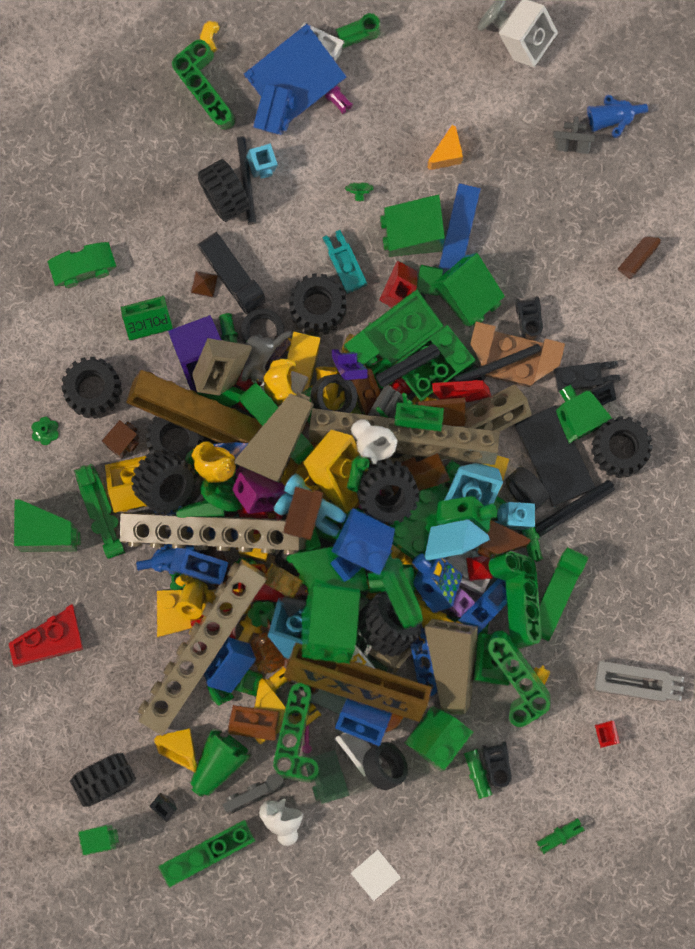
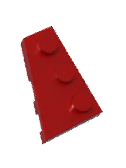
(51, 639)

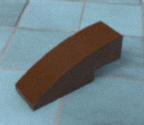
(426, 472)

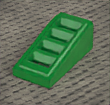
(199, 509)

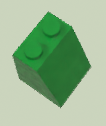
(413, 227)
(469, 289)
(42, 531)
(330, 623)
(438, 738)

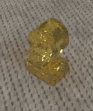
(282, 581)

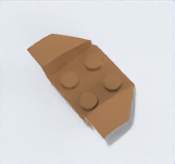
(494, 345)

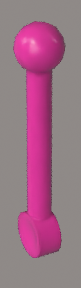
(306, 748)

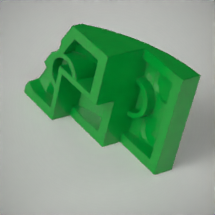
(316, 567)

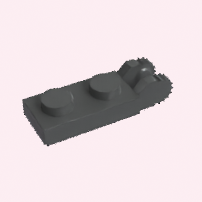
(255, 792)

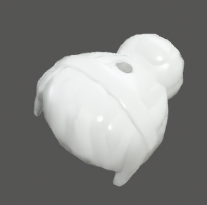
(373, 441)
(281, 821)

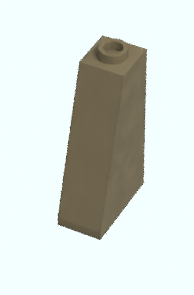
(275, 442)
(453, 660)

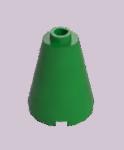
(217, 762)

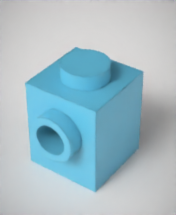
(262, 161)
(517, 515)

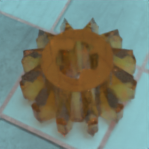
(267, 654)

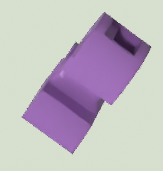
(461, 603)

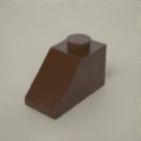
(501, 541)

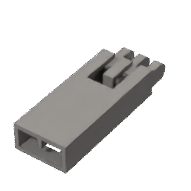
(628, 681)

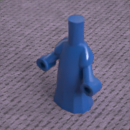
(613, 113)
(161, 559)

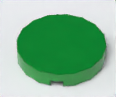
(221, 495)

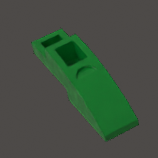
(206, 853)

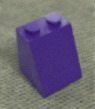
(189, 342)

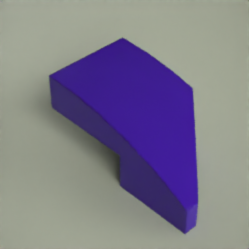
(348, 366)

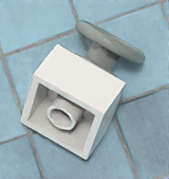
(524, 31)

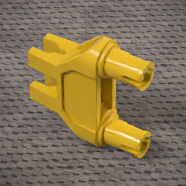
(267, 700)

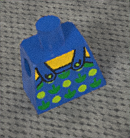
(436, 582)

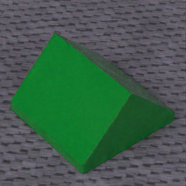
(485, 667)

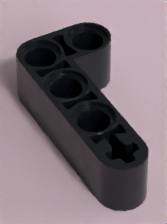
(242, 288)

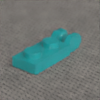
(345, 264)

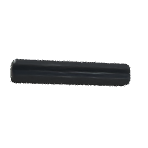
(408, 365)

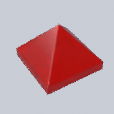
(478, 568)
(607, 734)

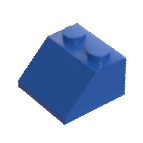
(365, 541)

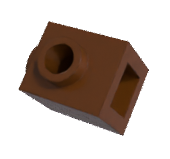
(121, 439)

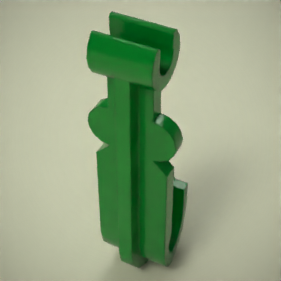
(99, 509)
(400, 593)

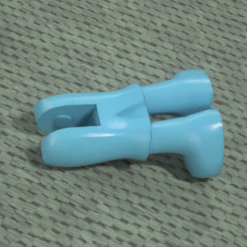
(326, 508)

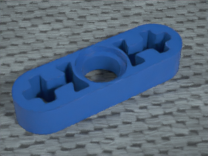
(420, 669)

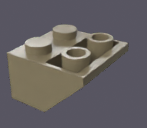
(219, 366)

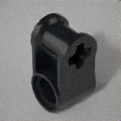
(529, 314)
(497, 762)

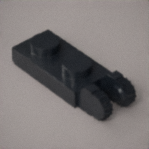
(584, 375)

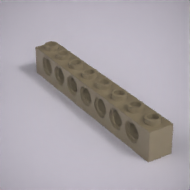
(489, 414)
(450, 443)
(133, 523)
(160, 719)

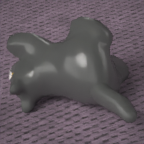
(260, 353)

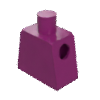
(257, 491)

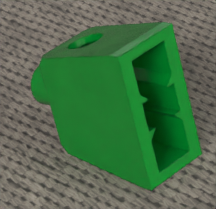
(580, 414)
(466, 508)

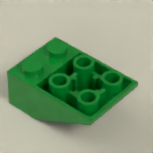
(453, 361)

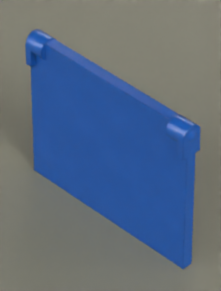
(299, 66)

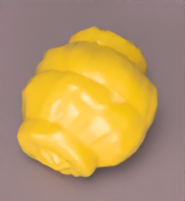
(279, 380)
(213, 462)

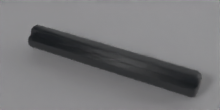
(574, 508)

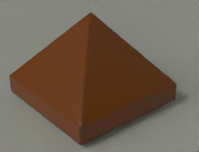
(204, 284)

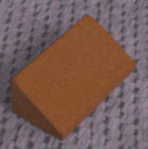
(253, 722)

